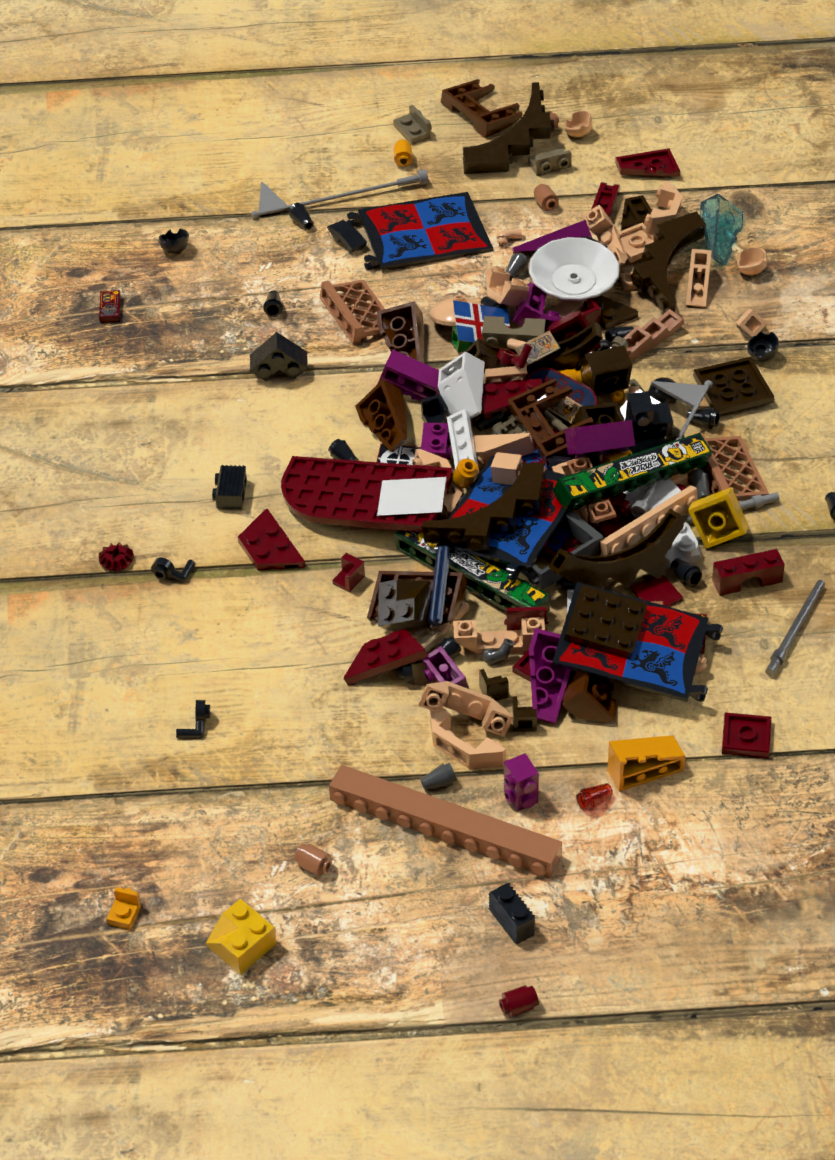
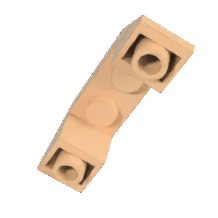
(669, 198)
(606, 232)
(502, 289)
(453, 494)
(477, 642)
(469, 702)
(486, 755)

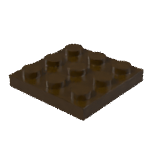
(735, 385)
(605, 621)

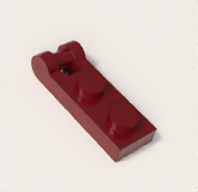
(606, 197)

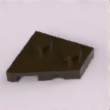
(634, 211)
(613, 312)

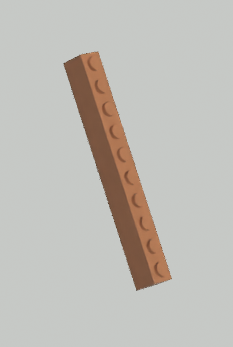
(446, 821)

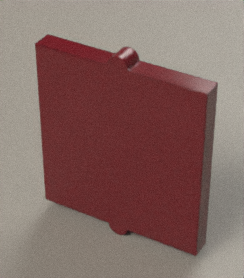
(657, 590)
(515, 614)

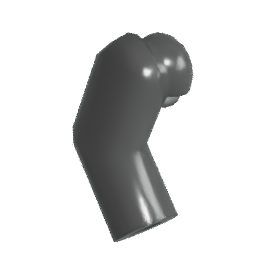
(499, 655)

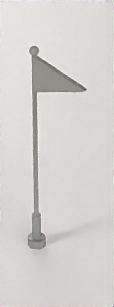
(272, 203)
(692, 396)

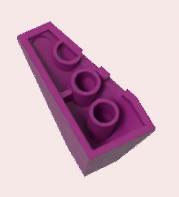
(576, 231)
(547, 680)

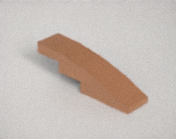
(652, 333)

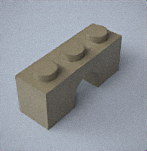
(497, 333)

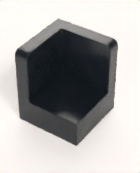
(434, 410)

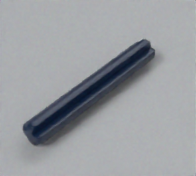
(439, 585)

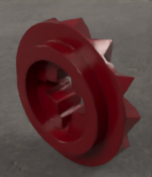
(121, 561)

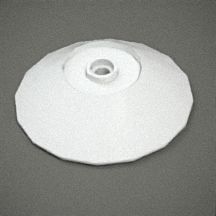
(574, 268)

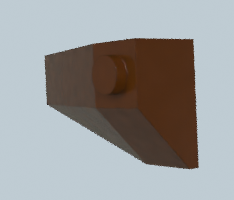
(403, 329)
(385, 414)
(590, 698)

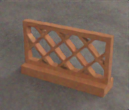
(344, 313)
(715, 470)

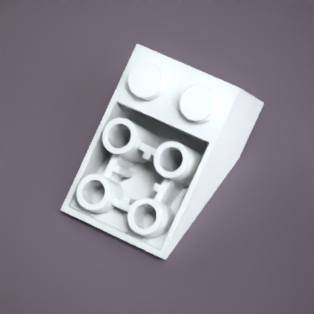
(462, 384)

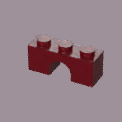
(732, 572)

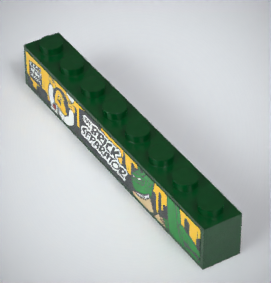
(632, 472)
(481, 575)

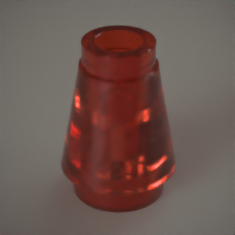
(593, 796)

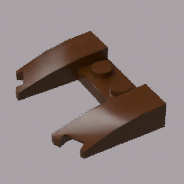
(487, 122)
(527, 410)
(454, 593)

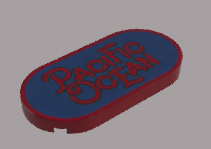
(580, 393)

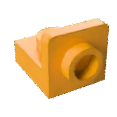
(124, 908)

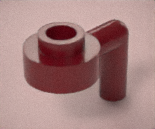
(508, 357)

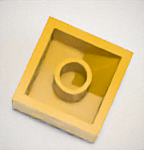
(718, 518)
(241, 936)

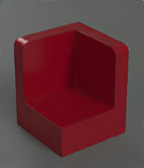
(593, 312)
(351, 573)

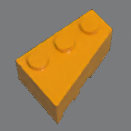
(643, 760)

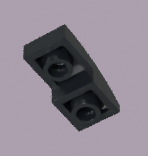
(348, 235)

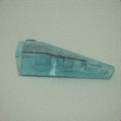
(722, 226)

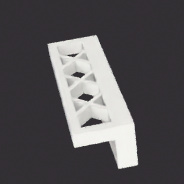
(461, 437)

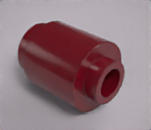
(518, 1001)

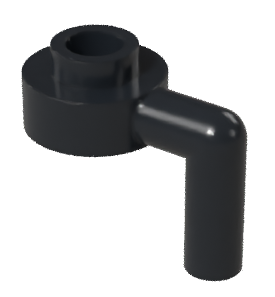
(164, 569)
(405, 672)
(202, 712)

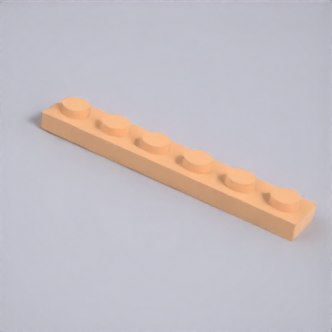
(647, 522)

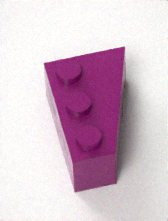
(411, 376)
(600, 438)

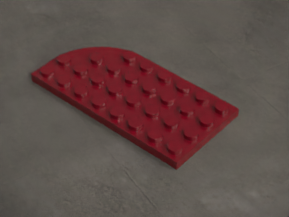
(350, 491)

